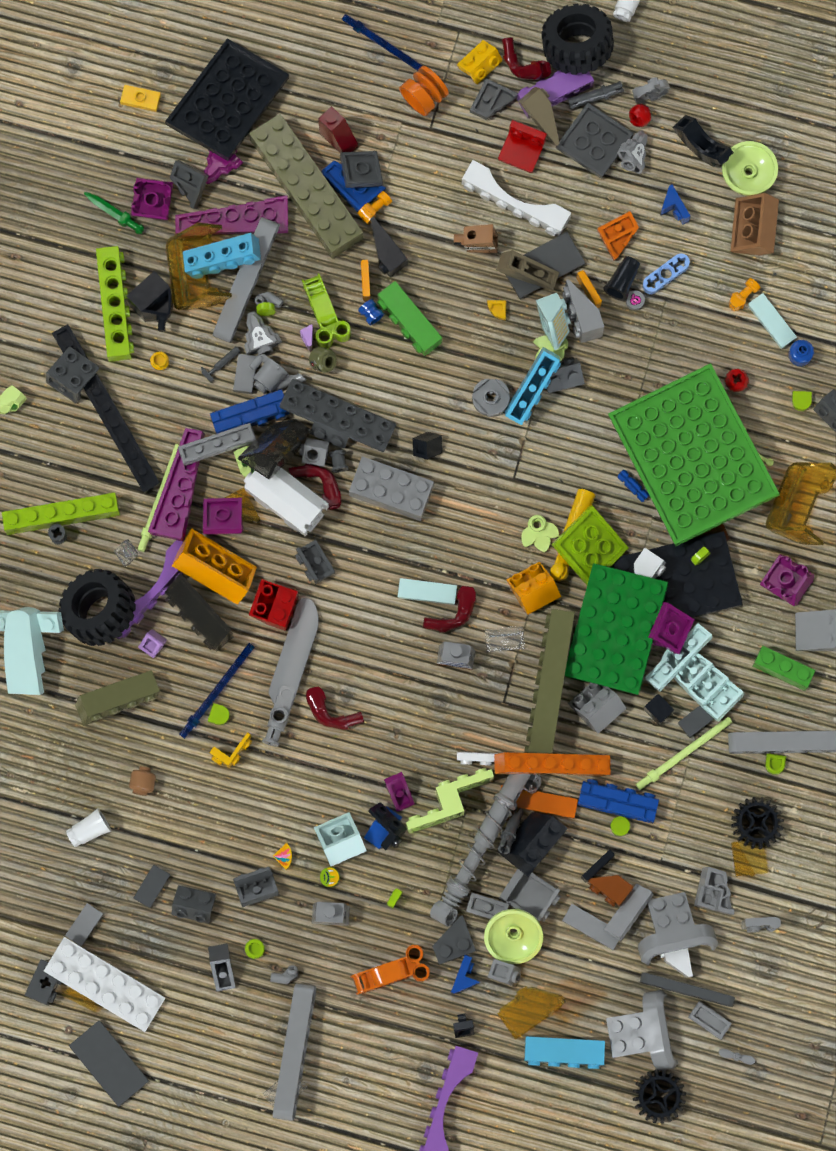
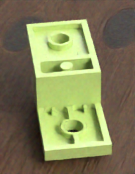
(449, 800)

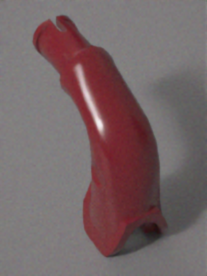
(533, 71)
(330, 486)
(466, 599)
(316, 701)

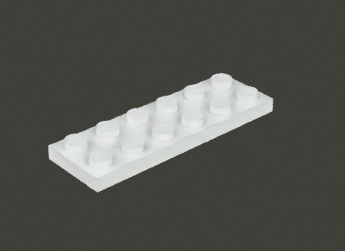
(104, 984)

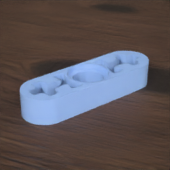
(652, 277)

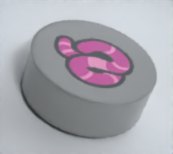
(635, 300)

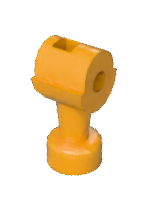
(369, 210)
(739, 299)

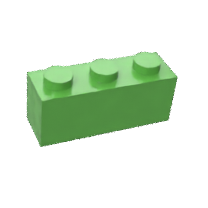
(783, 668)

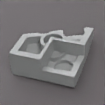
(713, 891)

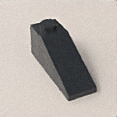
(388, 253)

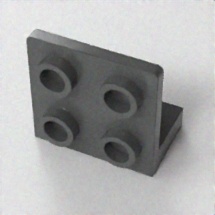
(71, 374)

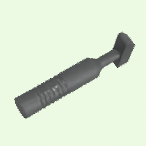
(220, 364)

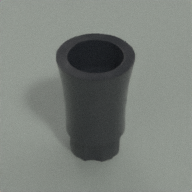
(622, 279)

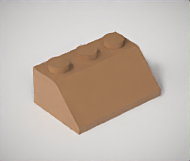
(754, 224)

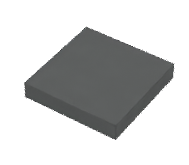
(361, 169)

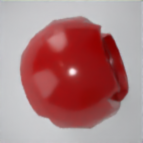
(640, 115)
(739, 386)

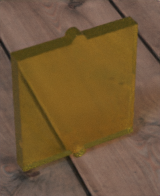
(748, 860)

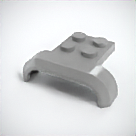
(674, 928)
(643, 1032)

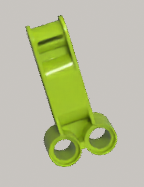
(324, 313)

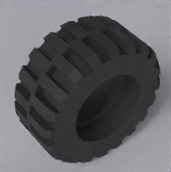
(577, 56)
(110, 621)

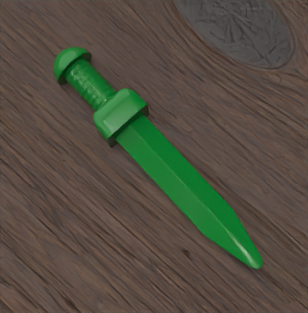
(124, 219)

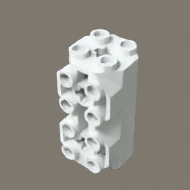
(288, 499)

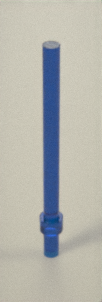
(359, 27)
(193, 720)

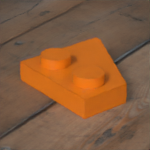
(618, 233)

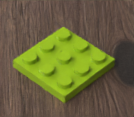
(589, 542)

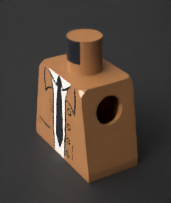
(478, 239)

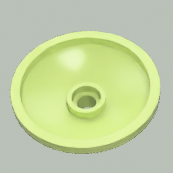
(751, 157)
(516, 946)

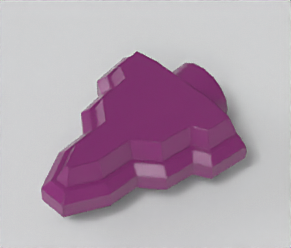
(219, 166)

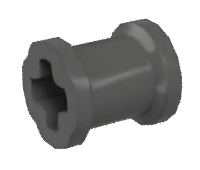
(338, 461)
(55, 529)

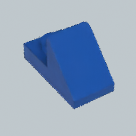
(674, 202)
(377, 833)
(463, 982)

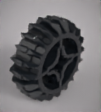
(744, 834)
(643, 1103)

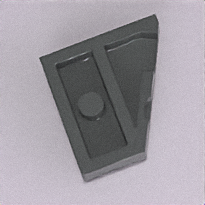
(491, 99)
(189, 182)
(454, 942)

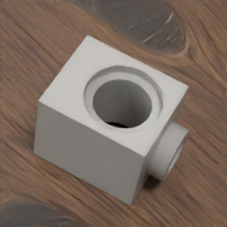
(315, 459)

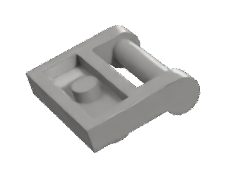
(755, 925)

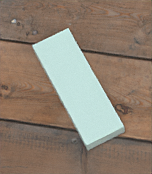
(772, 321)
(427, 591)

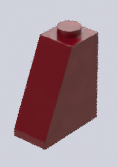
(336, 131)

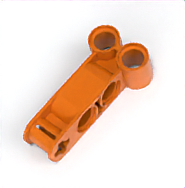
(390, 972)

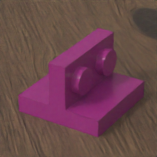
(222, 516)
(671, 628)

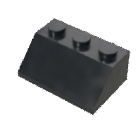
(534, 841)

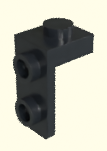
(390, 823)

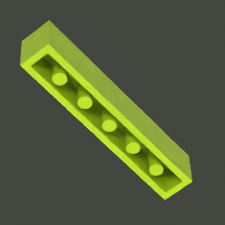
(60, 513)

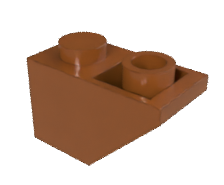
(611, 887)

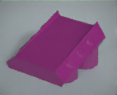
(151, 198)
(787, 580)

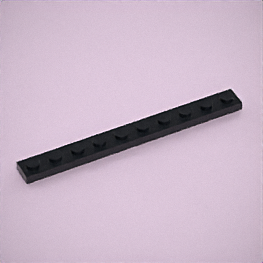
(111, 418)

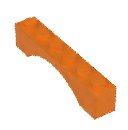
(552, 764)

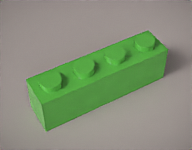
(409, 318)

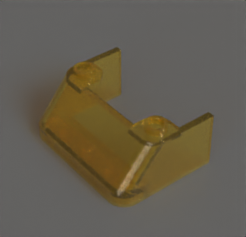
(187, 291)
(797, 497)
(529, 1009)

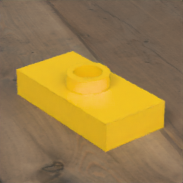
(140, 98)

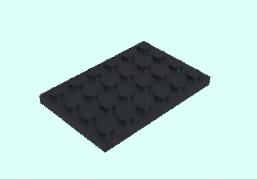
(227, 99)
(693, 588)

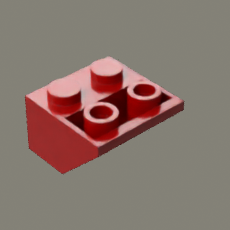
(274, 604)

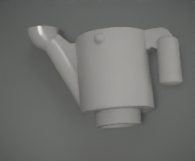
(271, 375)

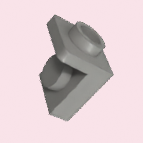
(504, 973)

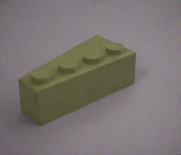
(117, 697)

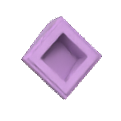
(307, 336)
(152, 643)

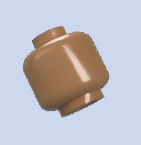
(142, 781)

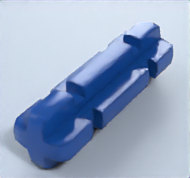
(633, 485)

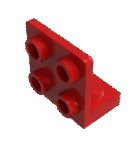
(522, 146)

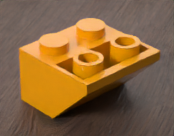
(533, 588)

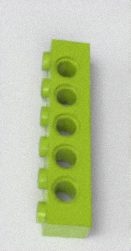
(105, 257)

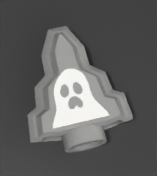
(633, 153)
(259, 336)

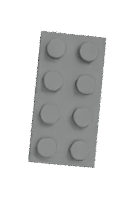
(391, 488)

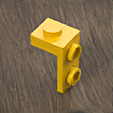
(221, 758)

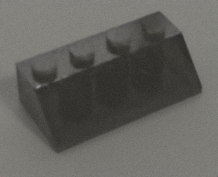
(275, 447)
(198, 613)

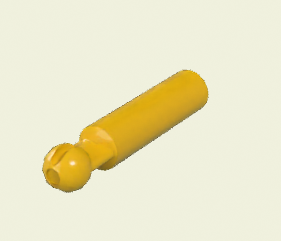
(582, 501)

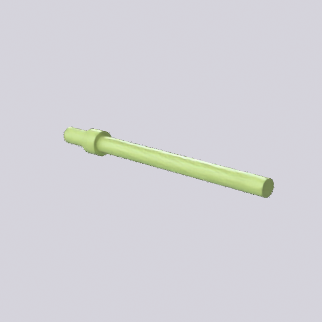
(145, 534)
(653, 775)

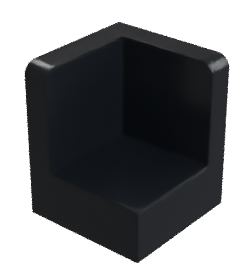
(427, 445)
(658, 709)

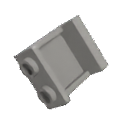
(530, 895)

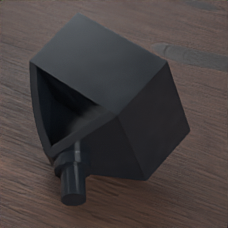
(152, 300)

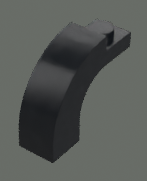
(700, 143)

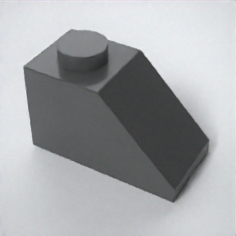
(221, 967)

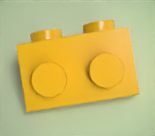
(480, 61)

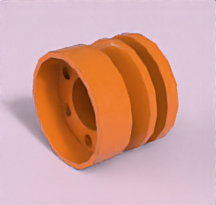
(424, 90)

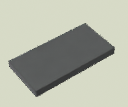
(556, 254)
(108, 1063)

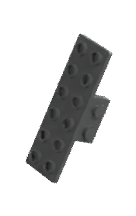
(336, 419)

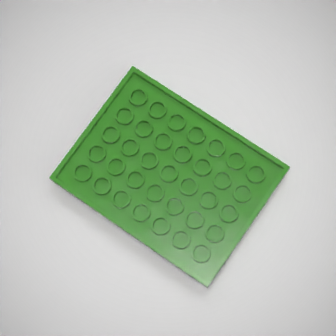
(693, 454)

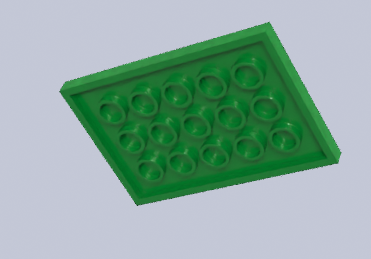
(614, 629)

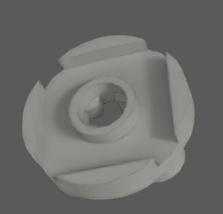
(653, 90)
(480, 397)

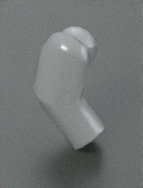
(268, 297)
(286, 977)

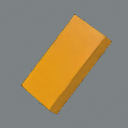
(365, 280)
(588, 288)

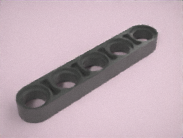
(687, 989)

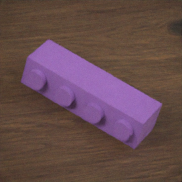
(560, 87)

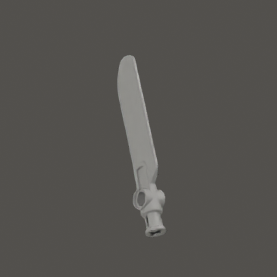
(291, 667)

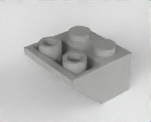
(597, 706)

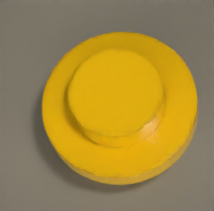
(159, 360)

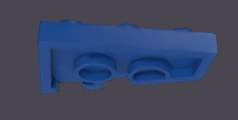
(355, 196)

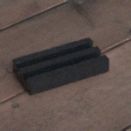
(593, 870)

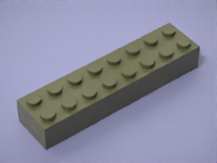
(306, 186)
(550, 681)

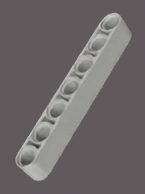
(245, 283)
(782, 742)
(294, 1052)

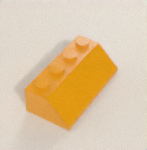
(214, 566)

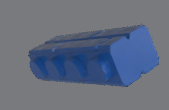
(254, 411)
(618, 802)

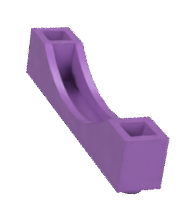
(166, 578)
(461, 1066)

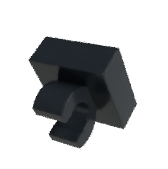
(463, 1027)

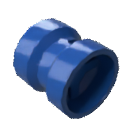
(371, 312)

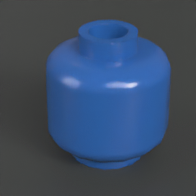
(801, 353)

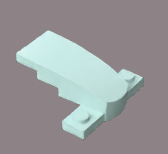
(24, 647)
(697, 675)

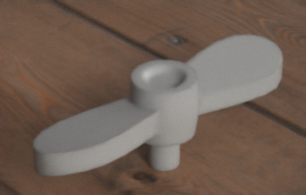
(737, 1056)

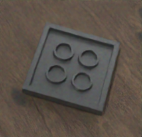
(594, 140)

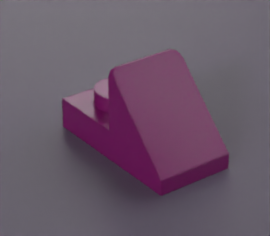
(399, 791)

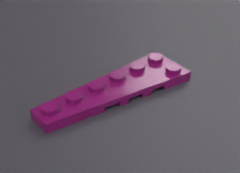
(239, 218)
(176, 498)

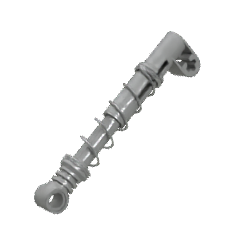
(504, 802)

